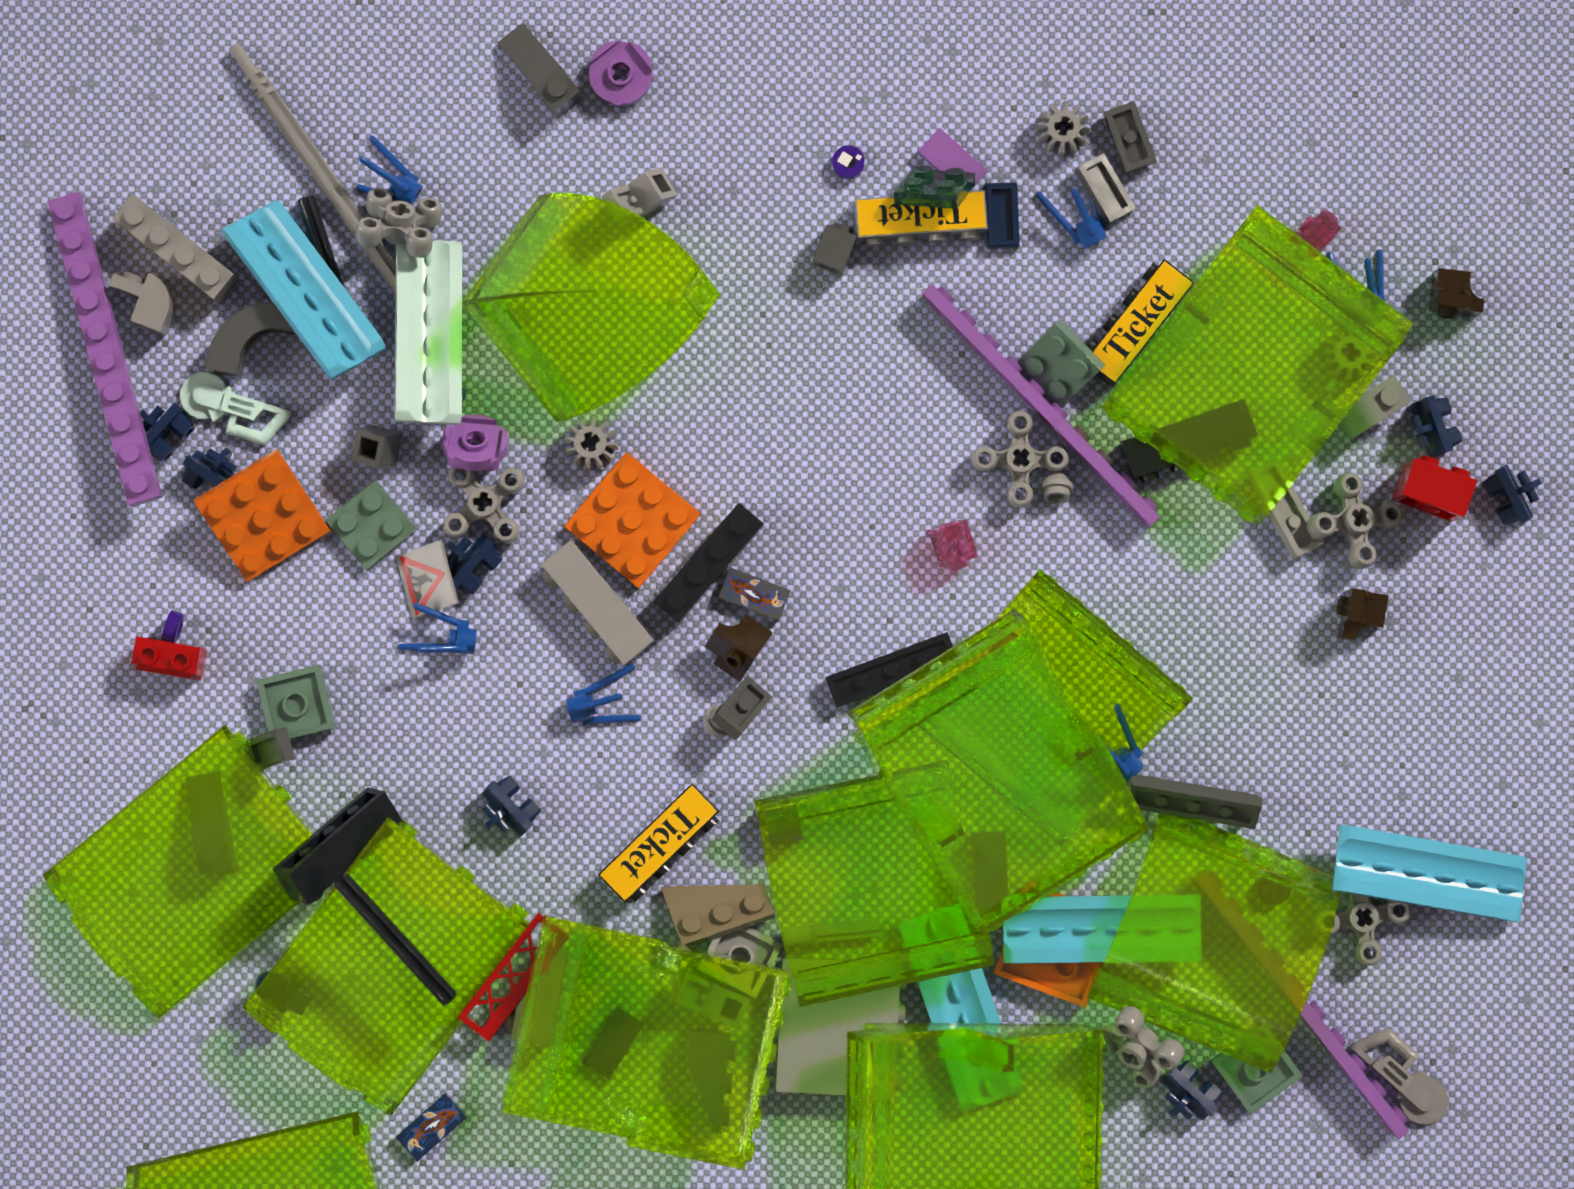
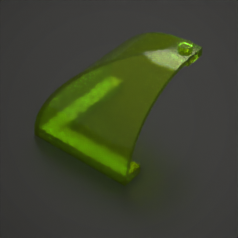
(588, 301)

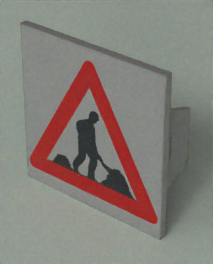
(427, 578)

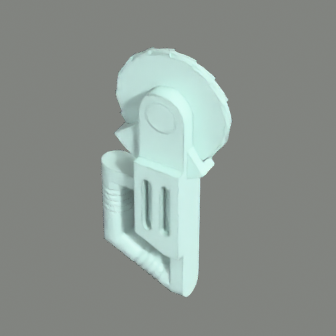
(207, 398)

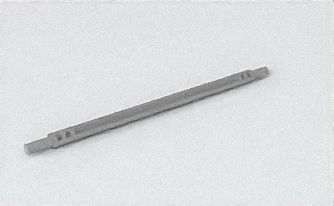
(312, 159)

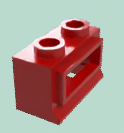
(169, 658)

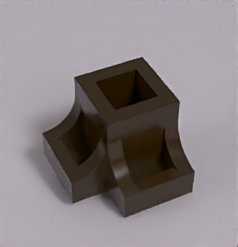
(1453, 295)
(1360, 610)
(738, 645)

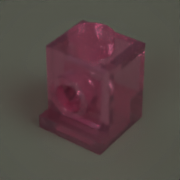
(1319, 230)
(961, 539)

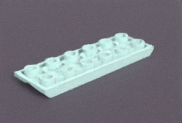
(429, 335)

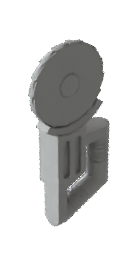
(1420, 1096)

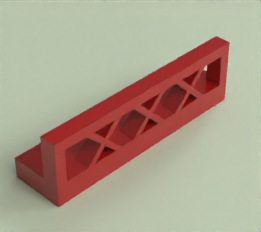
(513, 995)

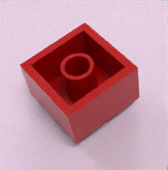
(1434, 488)

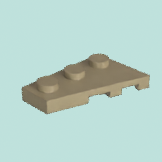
(716, 910)

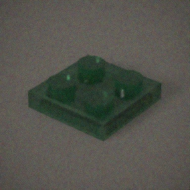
(934, 187)

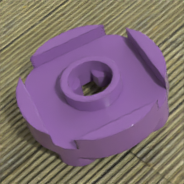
(620, 92)
(486, 455)

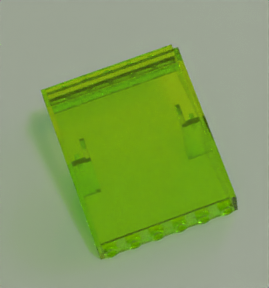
(1257, 366)
(998, 772)
(646, 1041)
(974, 1106)

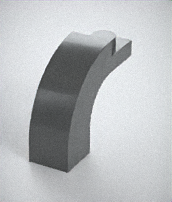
(237, 335)

